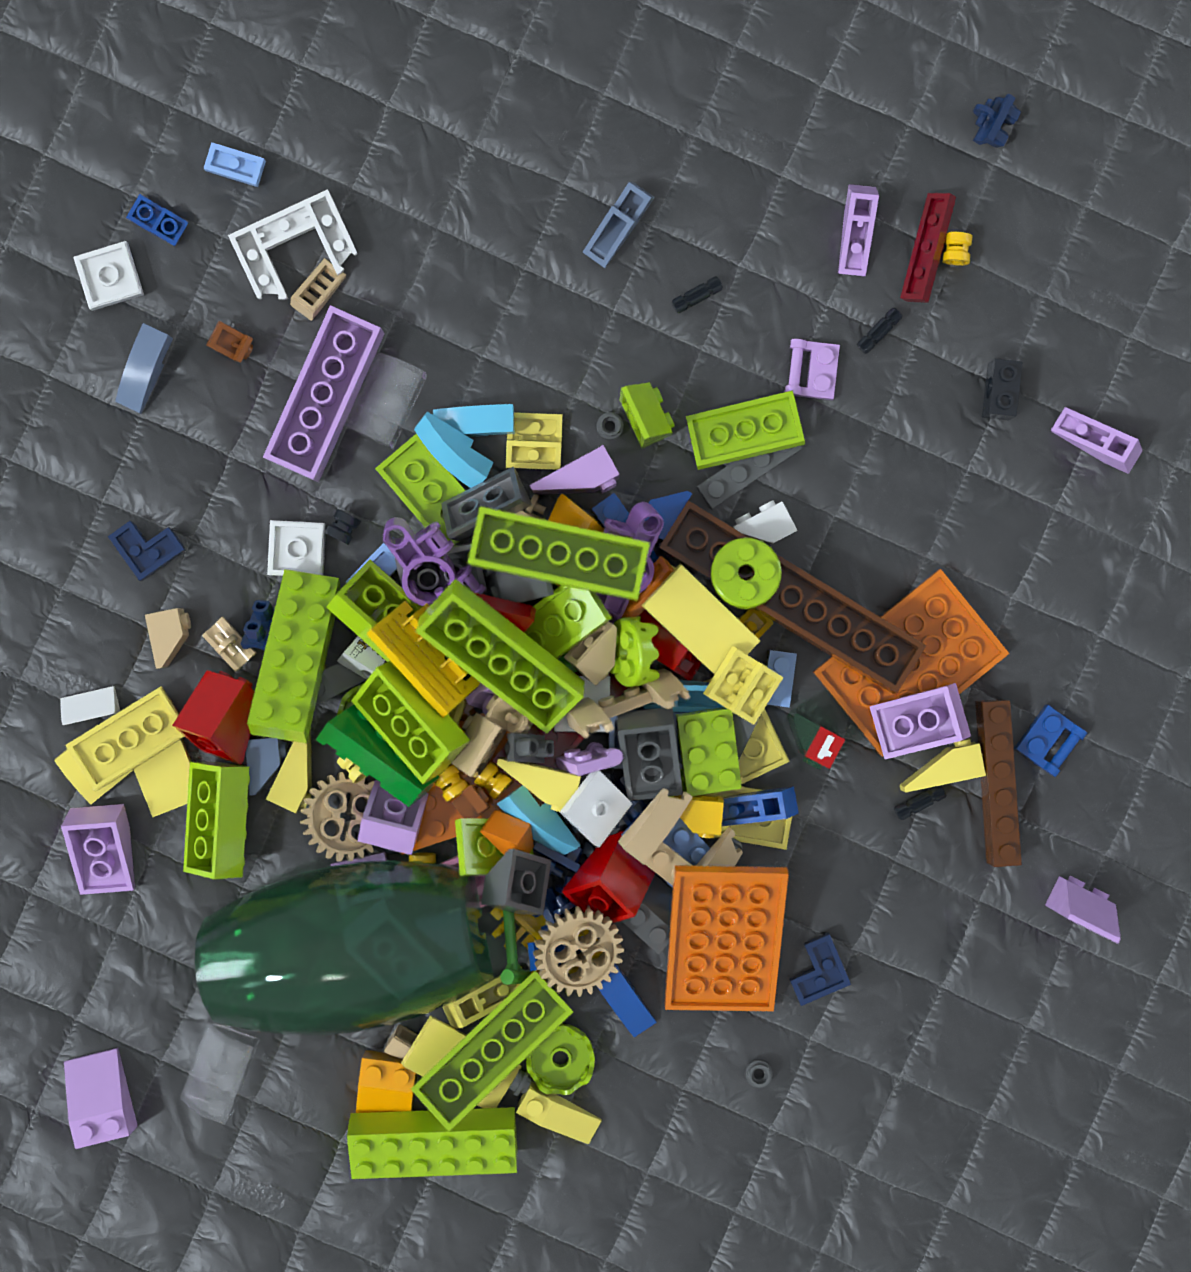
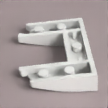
(254, 240)

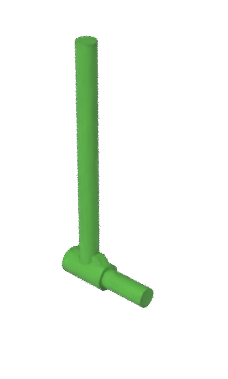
(513, 972)

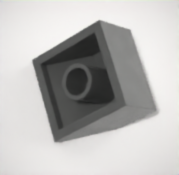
(517, 883)
(654, 916)

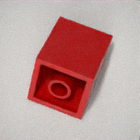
(671, 651)
(218, 716)
(610, 882)

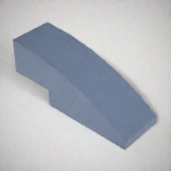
(618, 224)
(143, 368)

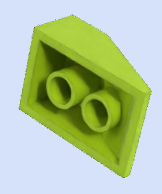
(645, 413)

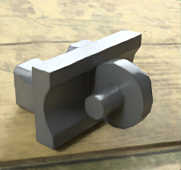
(528, 748)

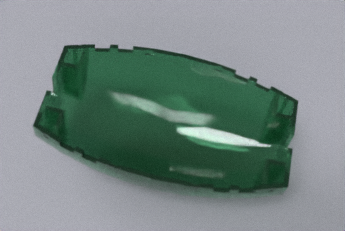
(343, 949)

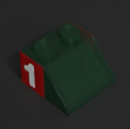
(814, 741)

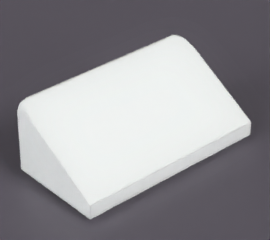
(89, 705)

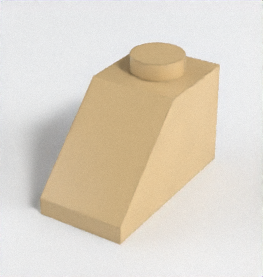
(167, 634)
(595, 654)

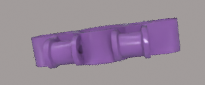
(639, 530)
(425, 546)

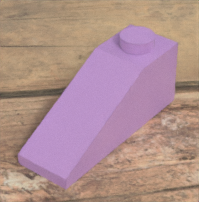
(857, 229)
(1098, 440)

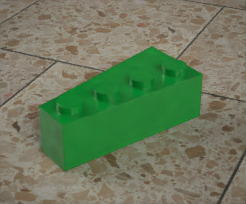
(363, 745)

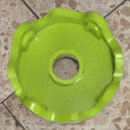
(740, 592)
(634, 652)
(563, 1078)

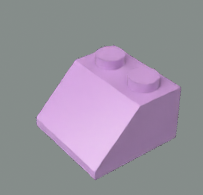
(390, 822)

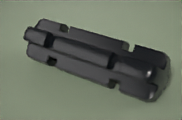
(697, 294)
(879, 330)
(920, 802)

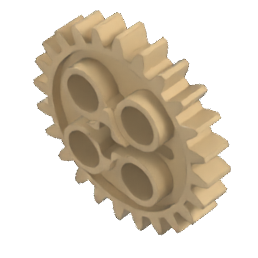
(320, 812)
(566, 932)

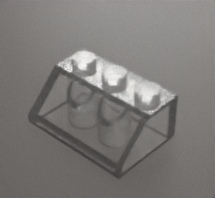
(385, 399)
(218, 1072)

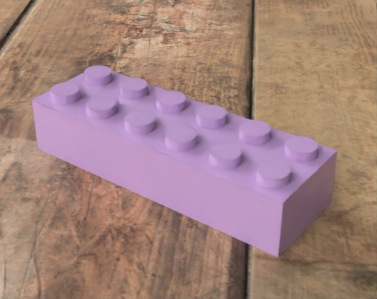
(324, 394)

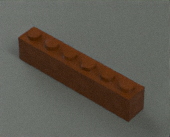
(999, 784)

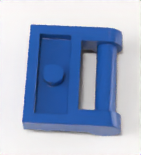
(1042, 736)

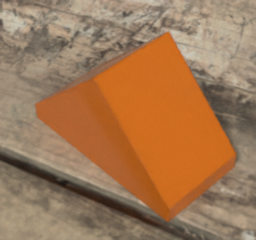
(508, 833)

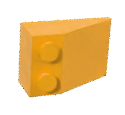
(384, 1084)

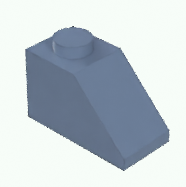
(264, 760)

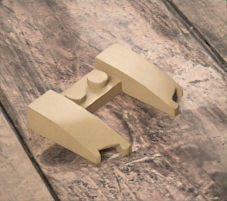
(587, 715)
(647, 833)

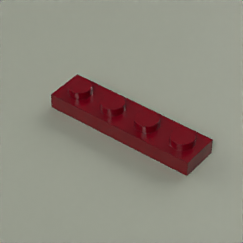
(928, 247)

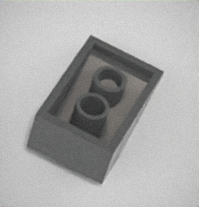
(516, 587)
(649, 753)

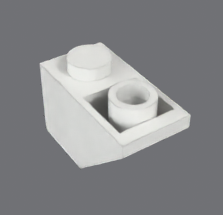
(767, 526)

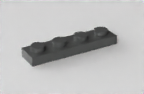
(740, 474)

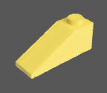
(951, 765)
(294, 778)
(547, 783)
(478, 1003)
(557, 1114)

